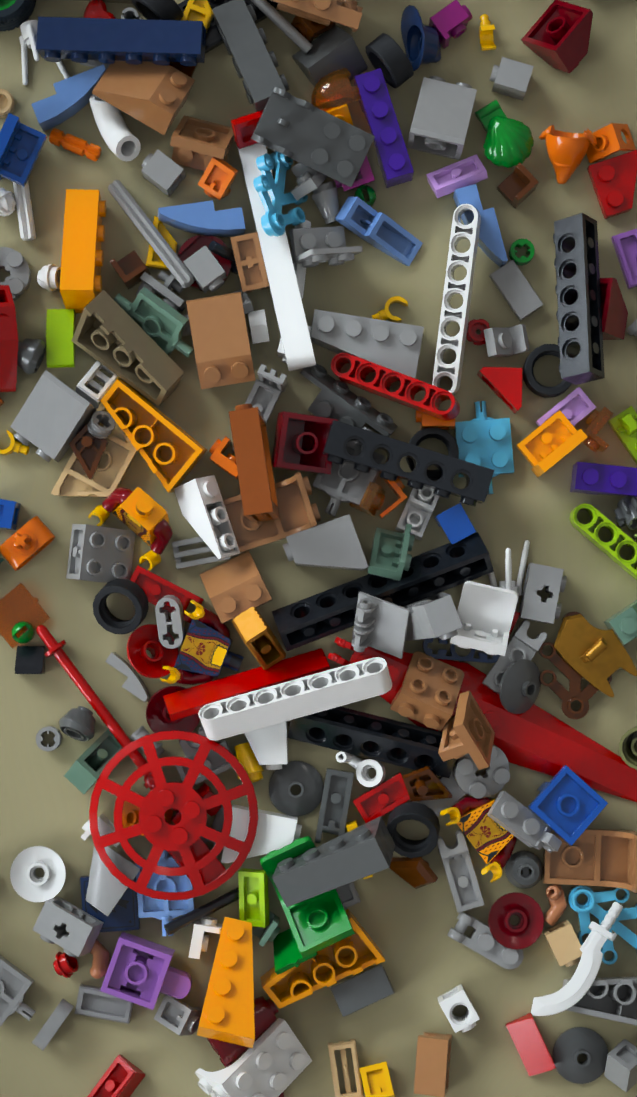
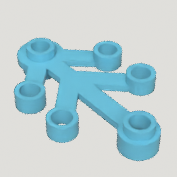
(274, 221)
(592, 907)

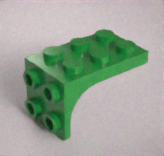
(314, 921)

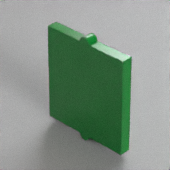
(287, 952)

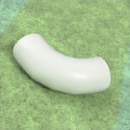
(114, 129)

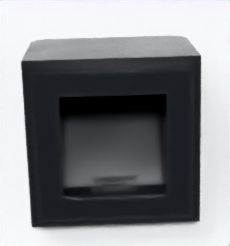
(30, 660)

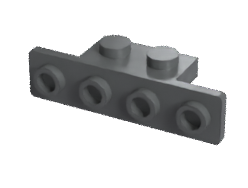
(340, 403)

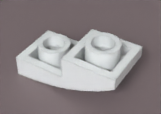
(418, 511)

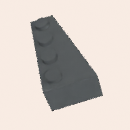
(249, 52)
(335, 863)

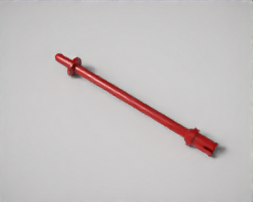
(56, 650)

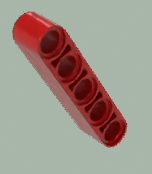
(404, 395)

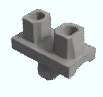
(165, 289)

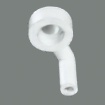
(362, 768)

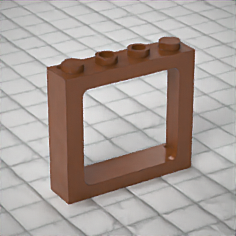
(254, 464)

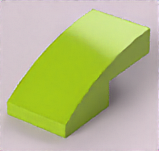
(59, 335)

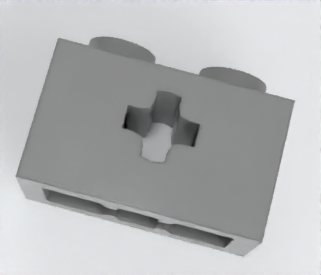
(536, 578)
(81, 926)

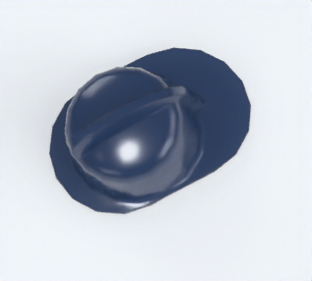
(419, 40)

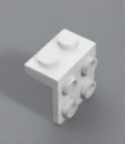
(485, 618)

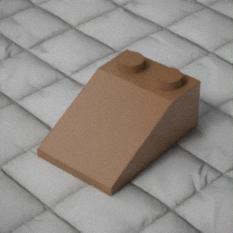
(145, 92)
(220, 340)

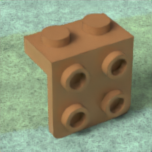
(428, 691)

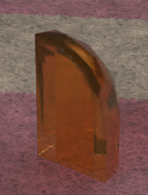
(334, 90)

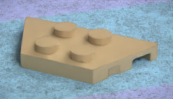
(109, 473)

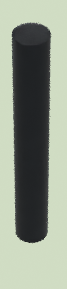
(202, 911)

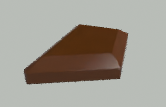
(88, 450)
(425, 785)
(413, 871)

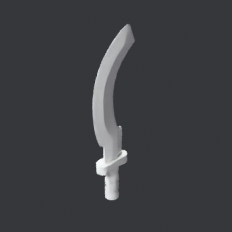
(586, 970)

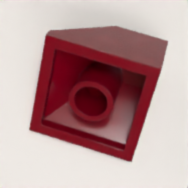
(561, 35)
(613, 310)

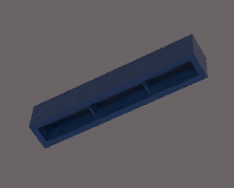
(121, 40)

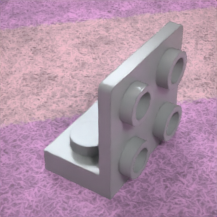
(321, 245)
(100, 553)

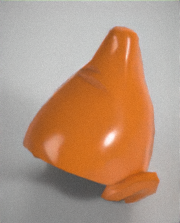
(566, 150)

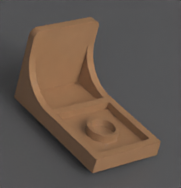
(294, 512)
(594, 859)

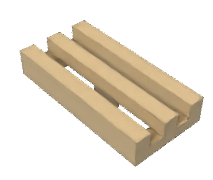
(342, 1047)

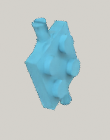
(486, 442)

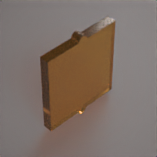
(18, 607)

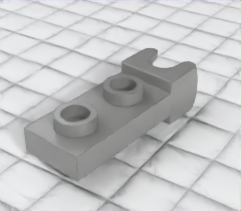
(518, 648)
(460, 873)

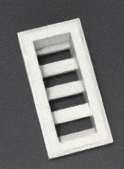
(87, 380)

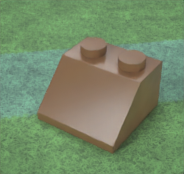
(235, 587)

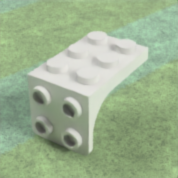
(261, 1070)

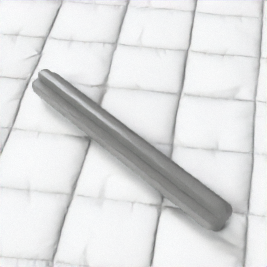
(151, 234)

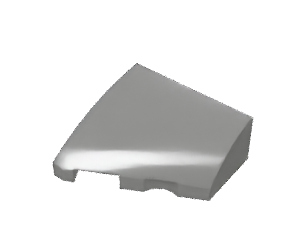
(104, 888)

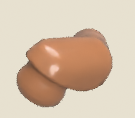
(557, 903)
(101, 960)

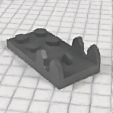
(312, 137)

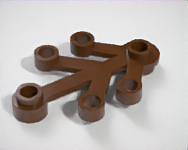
(574, 682)

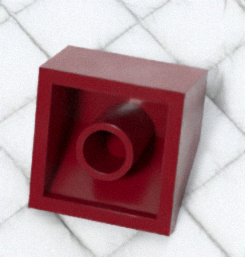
(301, 443)

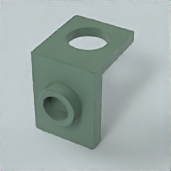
(268, 933)

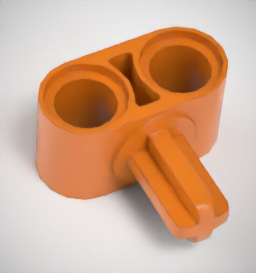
(26, 543)

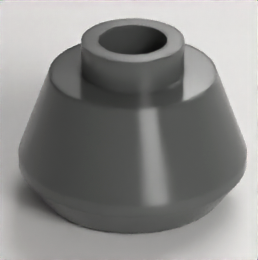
(31, 354)
(78, 724)
(524, 861)

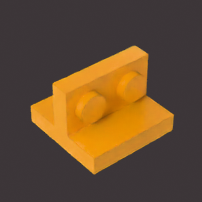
(550, 443)

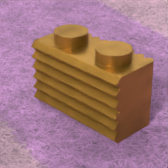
(259, 638)

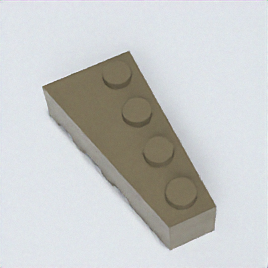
(126, 349)

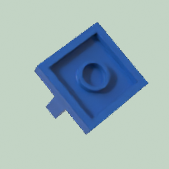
(19, 149)
(567, 805)

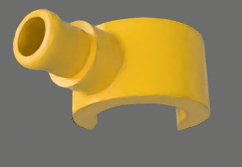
(486, 33)
(385, 314)
(15, 446)

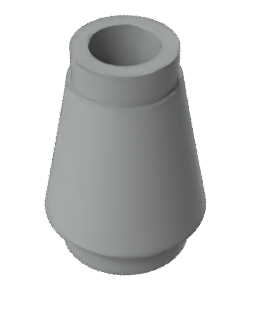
(327, 201)

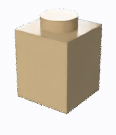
(563, 943)

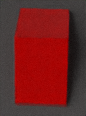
(505, 383)

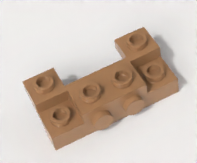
(324, 11)

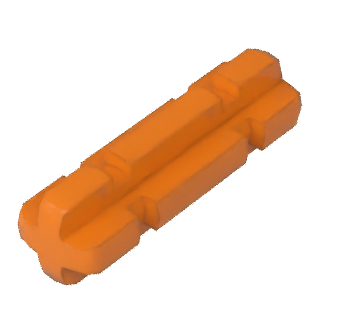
(75, 144)

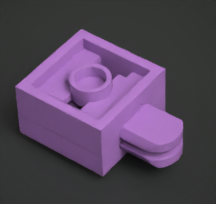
(146, 970)

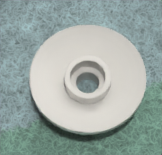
(24, 877)

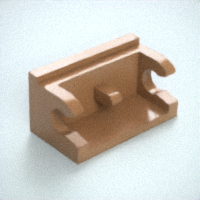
(250, 262)
(433, 1064)

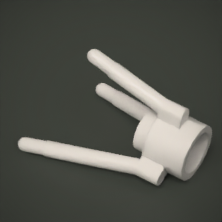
(29, 39)
(508, 583)

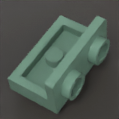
(390, 553)

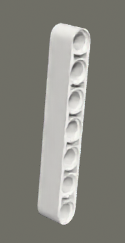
(454, 287)
(295, 698)

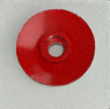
(145, 639)

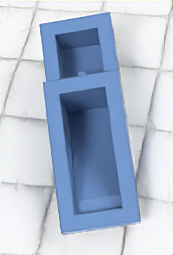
(71, 97)
(203, 219)
(378, 230)
(490, 236)

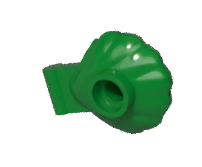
(506, 139)

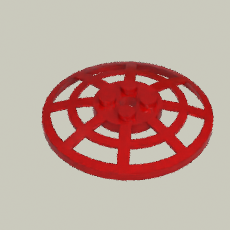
(178, 796)

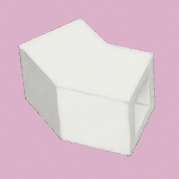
(258, 326)

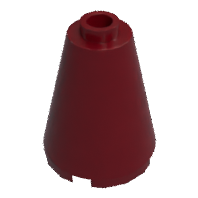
(263, 1018)

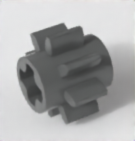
(627, 512)

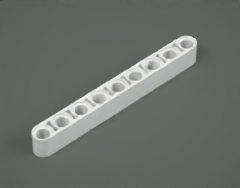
(279, 272)

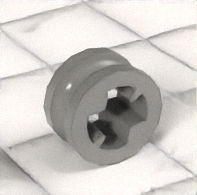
(98, 431)
(57, 739)

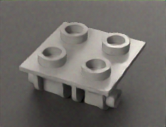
(379, 625)

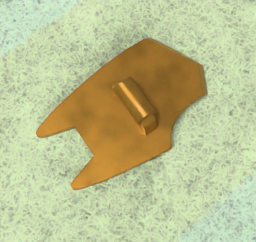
(592, 652)

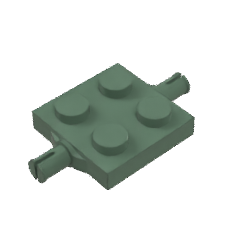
(157, 320)

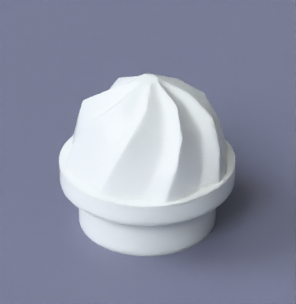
(7, 202)
(49, 277)

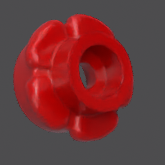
(474, 325)
(65, 964)

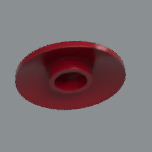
(158, 717)
(529, 925)

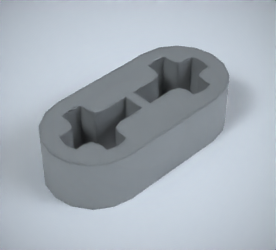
(176, 621)
(52, 1024)

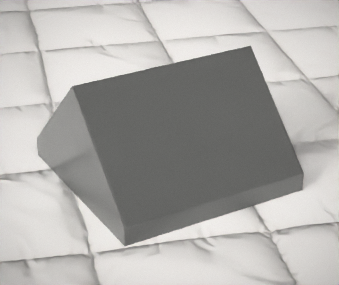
(330, 53)

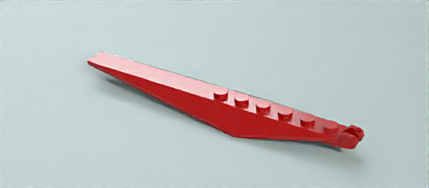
(528, 738)

